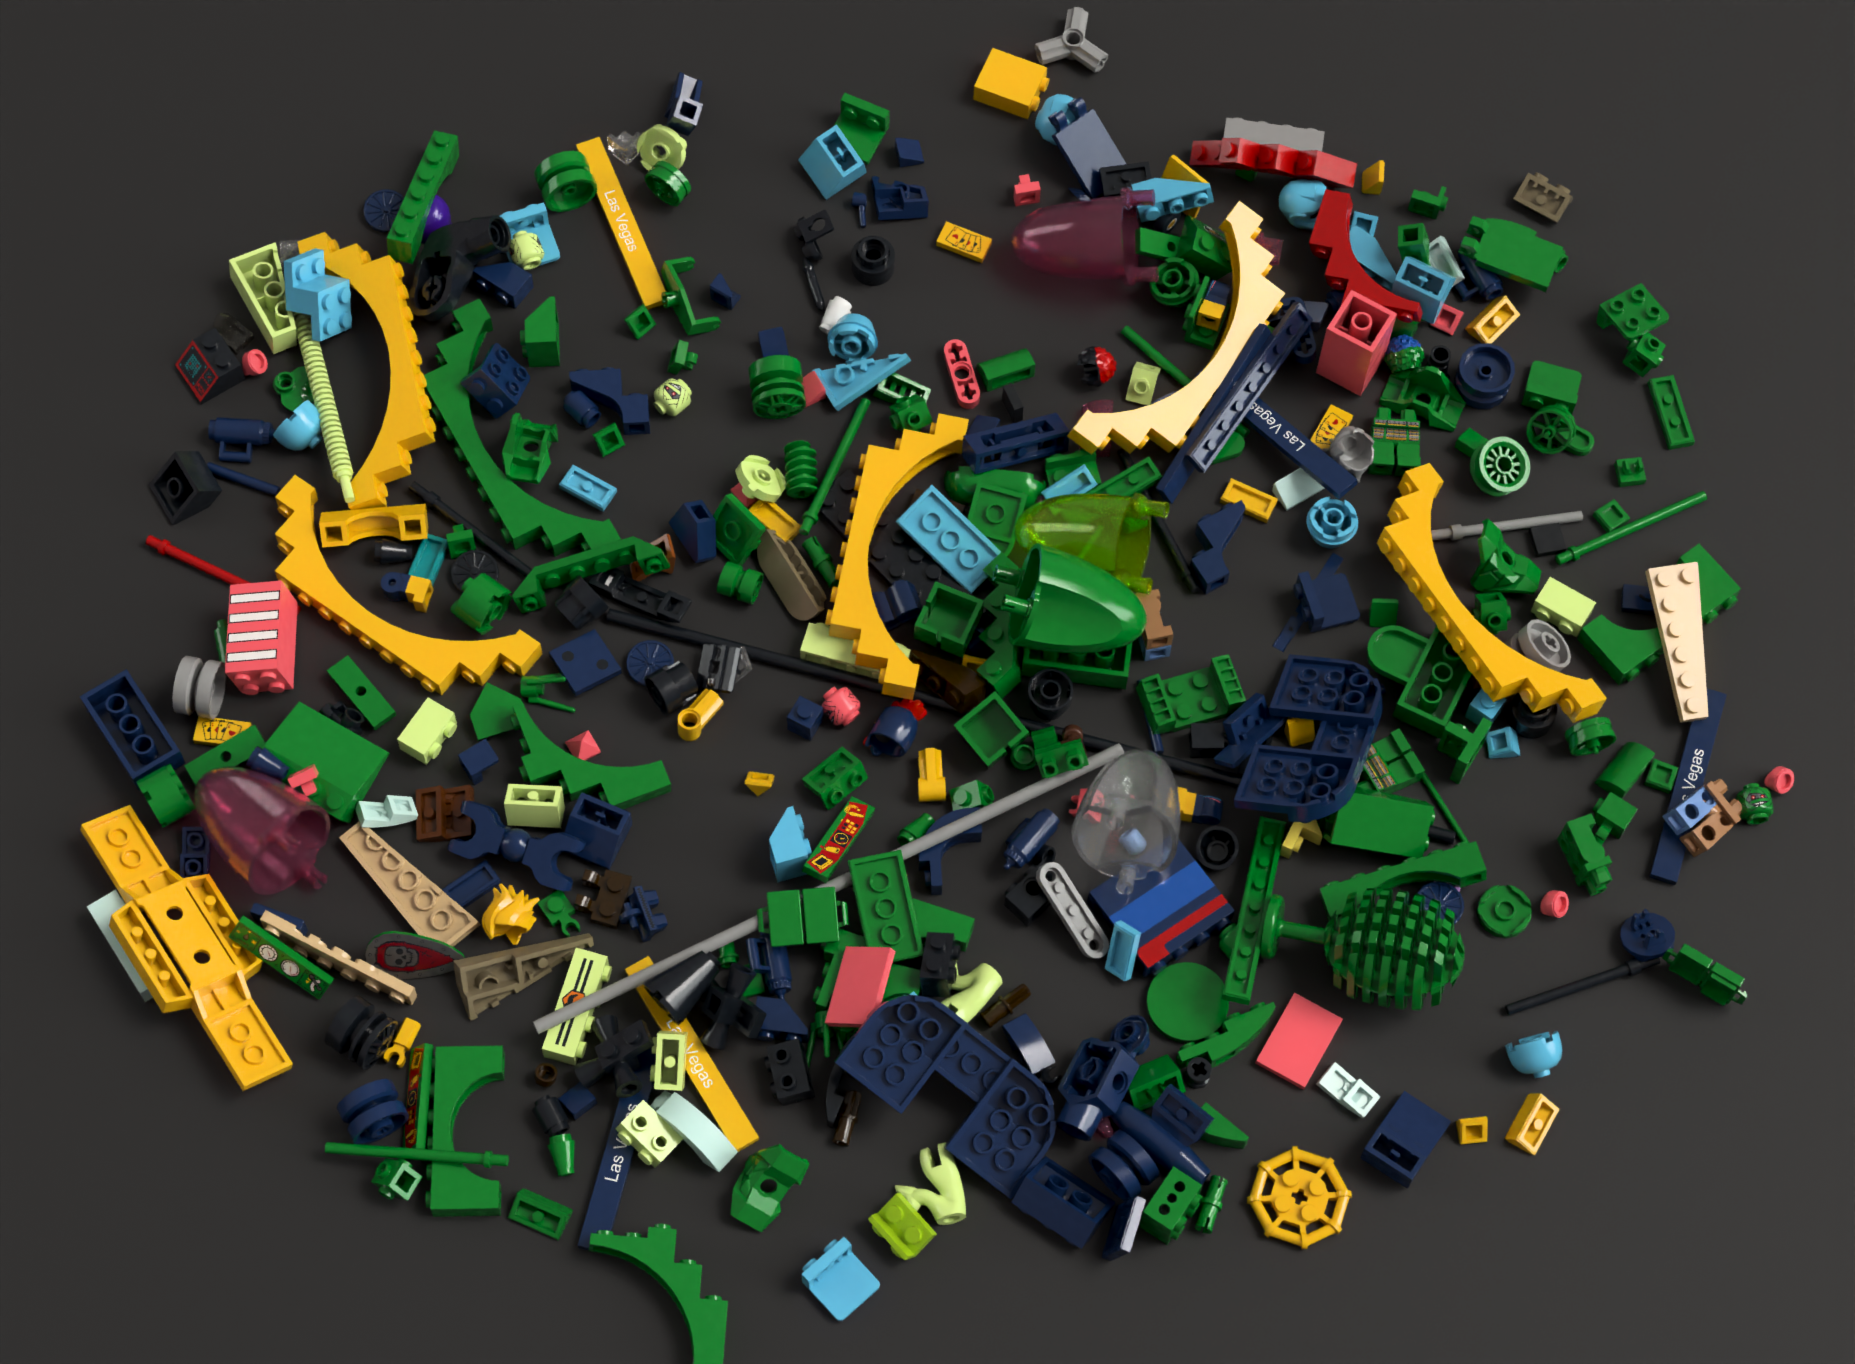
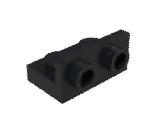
(1120, 176)

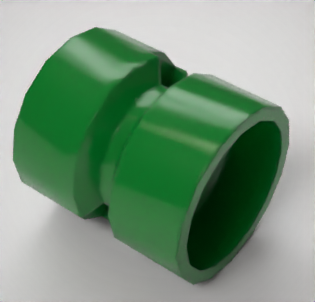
(740, 582)

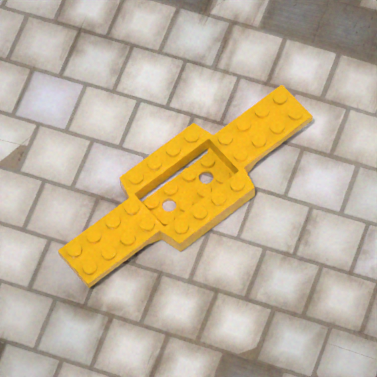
(218, 987)

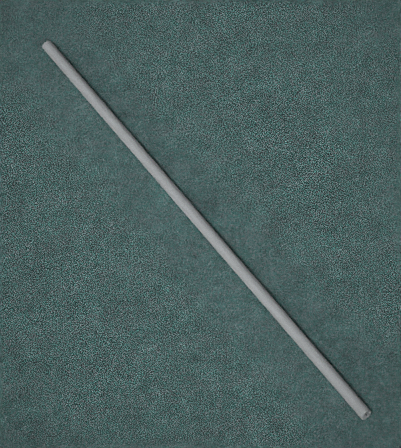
(840, 882)

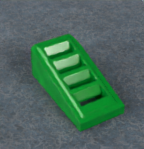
(904, 383)

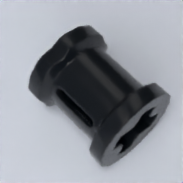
(1193, 1066)

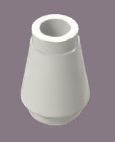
(835, 310)

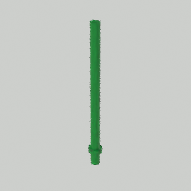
(1166, 365)
(810, 517)
(1573, 553)
(486, 1159)

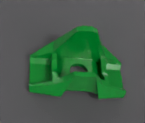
(1445, 400)
(522, 464)
(1501, 567)
(749, 1201)

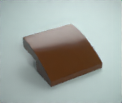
(440, 814)

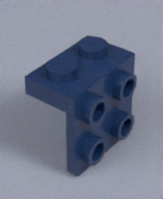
(497, 381)
(1325, 601)

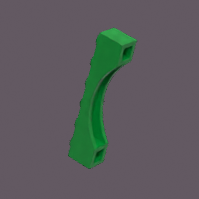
(408, 227)
(1454, 866)

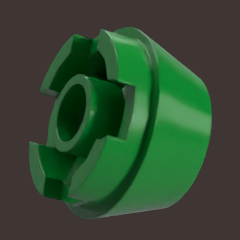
(1175, 283)

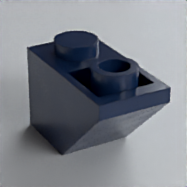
(505, 281)
(696, 530)
(780, 1021)

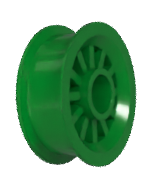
(1487, 473)

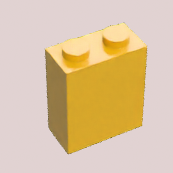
(1011, 83)

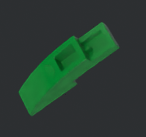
(1237, 1033)

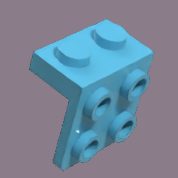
(533, 220)
(839, 1279)

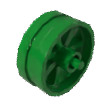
(667, 183)
(1551, 429)
(1590, 736)

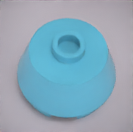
(852, 338)
(1332, 522)

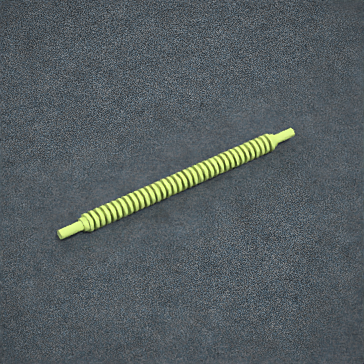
(326, 406)

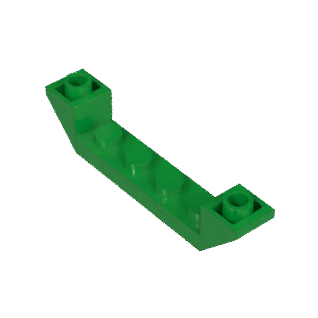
(531, 592)

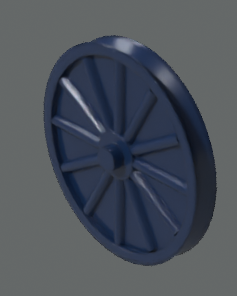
(382, 209)
(647, 658)
(1447, 895)

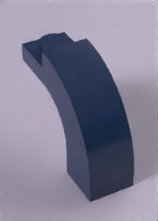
(931, 858)

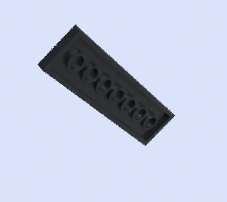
(891, 550)

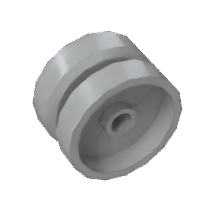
(1542, 645)
(199, 687)

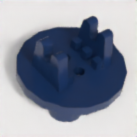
(1651, 945)

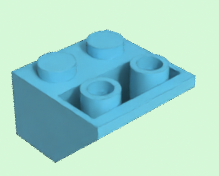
(832, 162)
(1423, 285)
(789, 847)

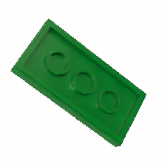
(886, 904)

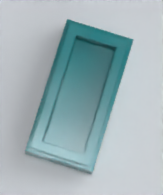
(429, 558)

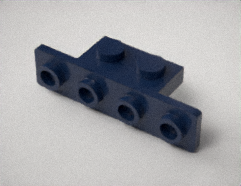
(1245, 728)

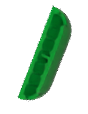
(962, 484)

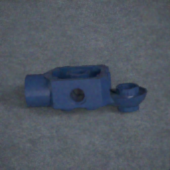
(1101, 1077)

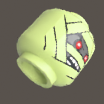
(526, 250)
(672, 397)

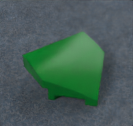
(493, 712)

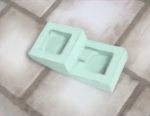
(392, 812)
(1347, 1091)

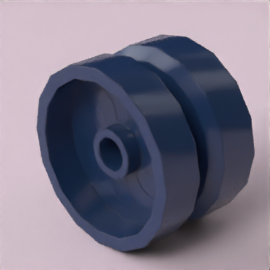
(1484, 375)
(372, 1111)
(1123, 1165)

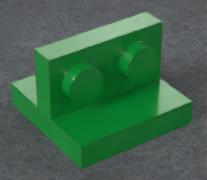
(736, 530)
(1463, 745)

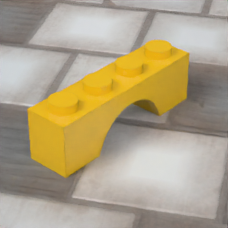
(347, 526)

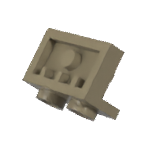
(1543, 197)

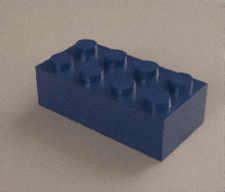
(131, 727)

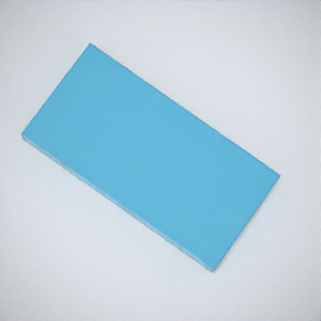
(949, 538)

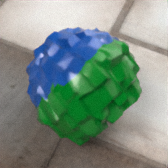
(1403, 354)

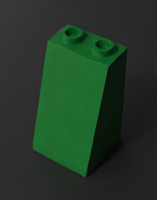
(1381, 823)

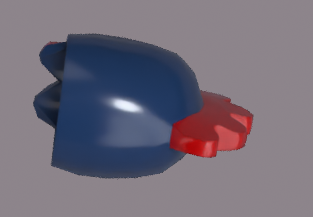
(899, 724)

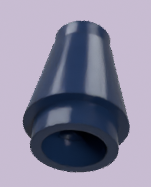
(265, 762)

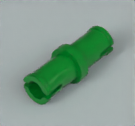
(821, 560)
(1211, 1204)

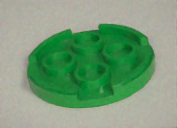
(1187, 1002)

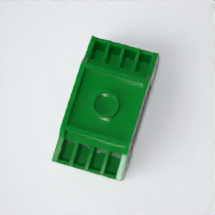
(1191, 697)

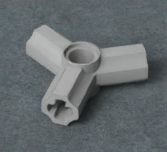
(1082, 50)

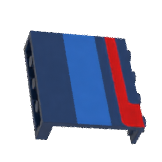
(1168, 908)

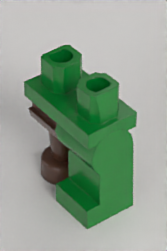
(1056, 756)

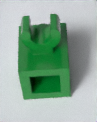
(1612, 816)

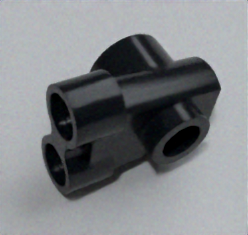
(1440, 358)
(347, 717)

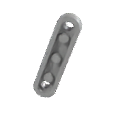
(1072, 910)

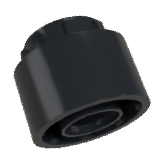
(874, 271)
(1528, 724)

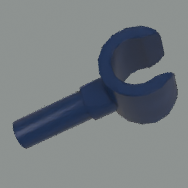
(860, 200)

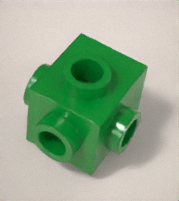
(1644, 354)
(910, 414)
(1492, 611)
(396, 1179)

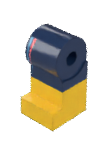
(1214, 305)
(407, 588)
(1200, 808)

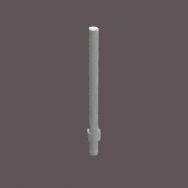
(1457, 532)

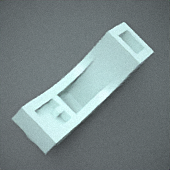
(695, 1129)

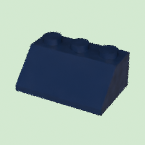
(1062, 1202)

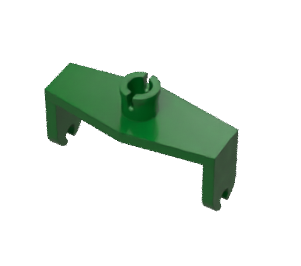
(677, 297)

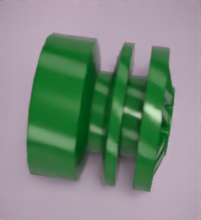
(777, 387)

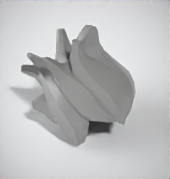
(1352, 450)

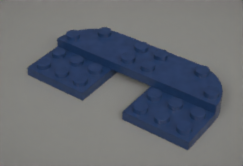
(1324, 778)
(1013, 1111)

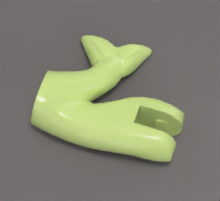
(975, 990)
(950, 1204)

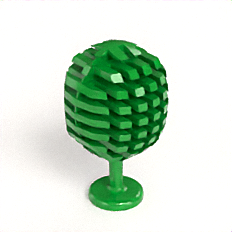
(1380, 946)

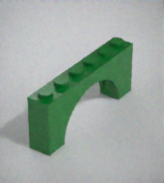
(1626, 651)
(457, 1075)

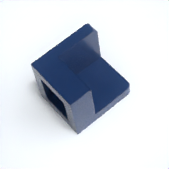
(477, 759)

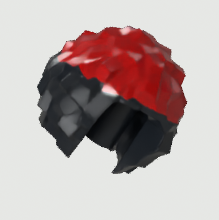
(1098, 366)

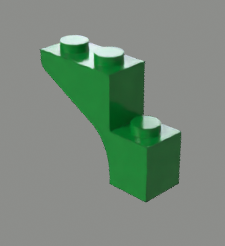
(1414, 242)
(900, 982)

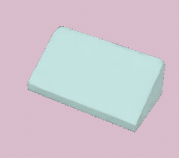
(1295, 488)

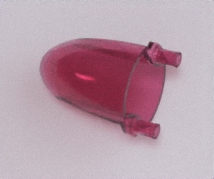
(1086, 238)
(262, 827)

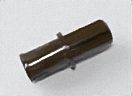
(1005, 1005)
(847, 1118)

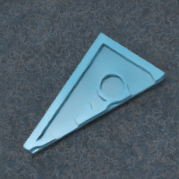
(854, 379)

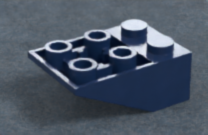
(1405, 1139)

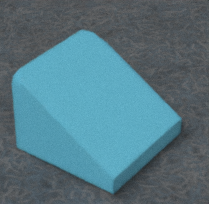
(1365, 222)
(1503, 743)

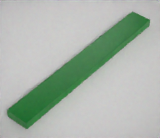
(1253, 911)

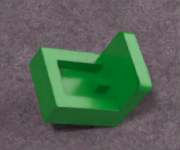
(971, 795)

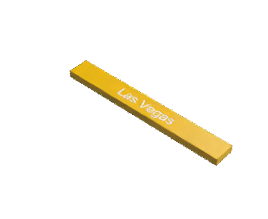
(623, 224)
(703, 1073)

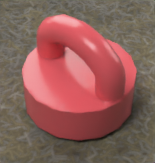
(254, 362)
(1780, 780)
(1555, 904)

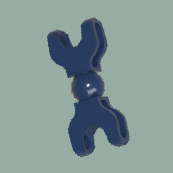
(516, 845)

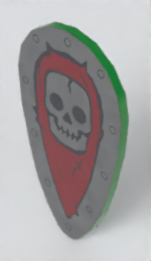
(410, 955)

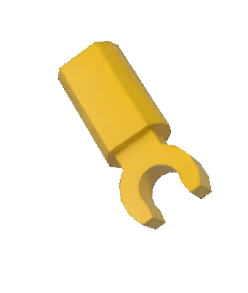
(403, 1041)

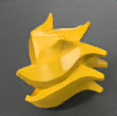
(509, 914)

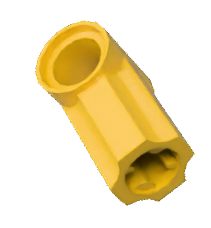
(699, 713)
(931, 781)

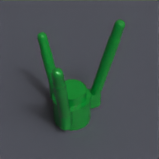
(535, 685)
(824, 1031)

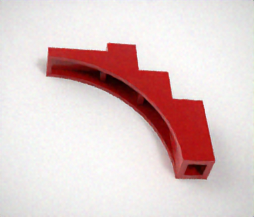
(1273, 159)
(1332, 240)

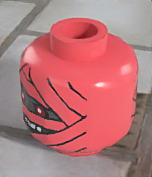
(840, 706)

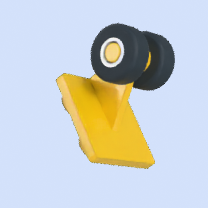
(1176, 170)

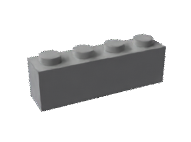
(1266, 133)

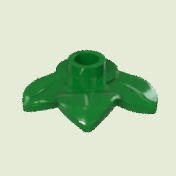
(297, 392)

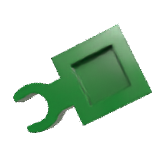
(558, 910)

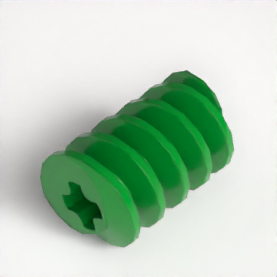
(800, 469)

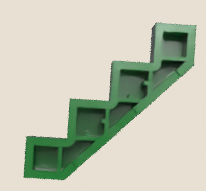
(1003, 666)

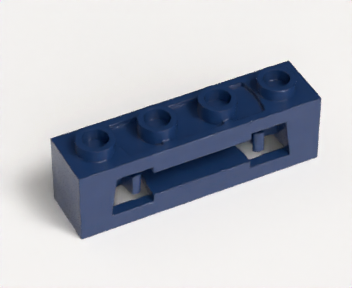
(1015, 443)

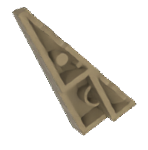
(495, 975)

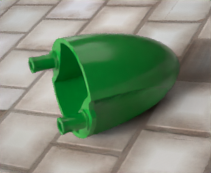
(1068, 604)

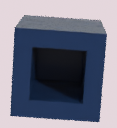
(805, 718)

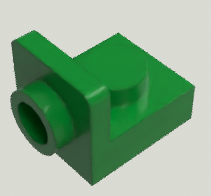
(1427, 204)

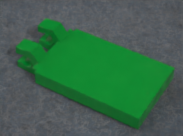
(1511, 253)

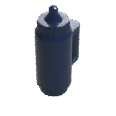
(1485, 282)
(242, 432)
(1029, 838)
(774, 964)

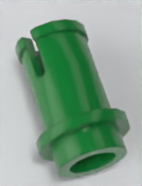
(727, 955)

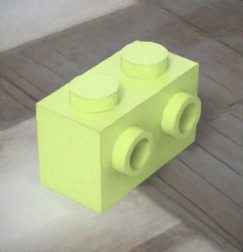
(1563, 607)
(427, 731)
(534, 805)
(670, 1060)
(648, 1134)

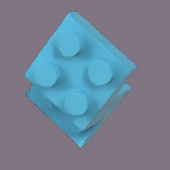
(317, 294)

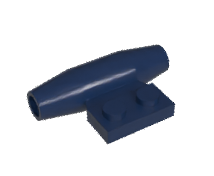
(1169, 1131)

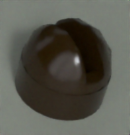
(541, 1072)

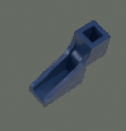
(684, 104)
(605, 388)
(1214, 535)

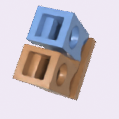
(1156, 638)
(1712, 809)

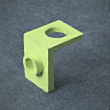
(1142, 383)

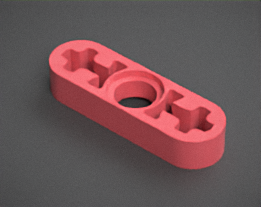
(959, 384)

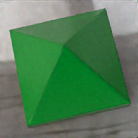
(640, 321)
(608, 439)

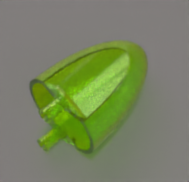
(1097, 528)

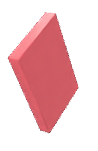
(859, 985)
(1299, 1041)

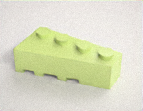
(262, 288)

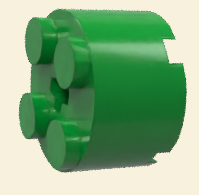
(481, 602)
(166, 795)

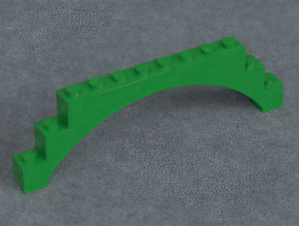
(519, 514)

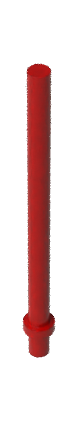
(165, 547)

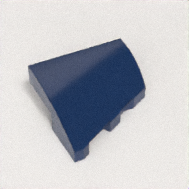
(899, 200)

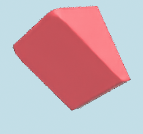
(1448, 319)
(813, 389)

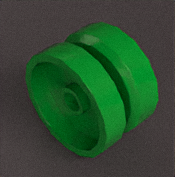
(565, 181)

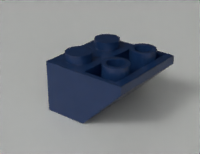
(601, 828)

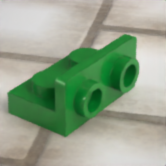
(1060, 465)
(836, 777)

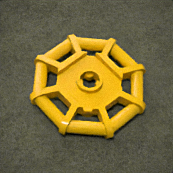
(1311, 1187)

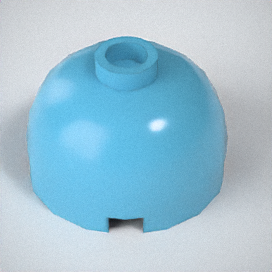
(301, 428)
(1536, 1054)

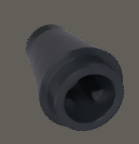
(391, 552)

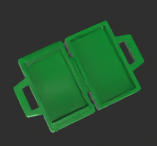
(790, 917)
(1718, 984)

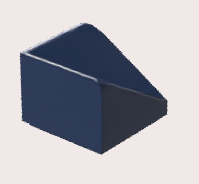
(722, 294)

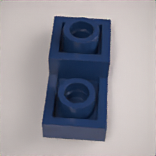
(195, 852)
(1029, 1043)

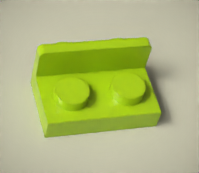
(902, 1227)

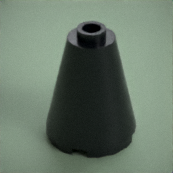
(683, 984)

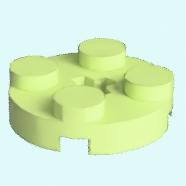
(668, 139)
(760, 479)

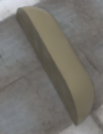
(790, 576)

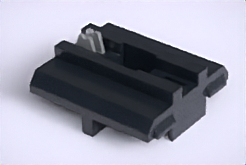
(725, 679)

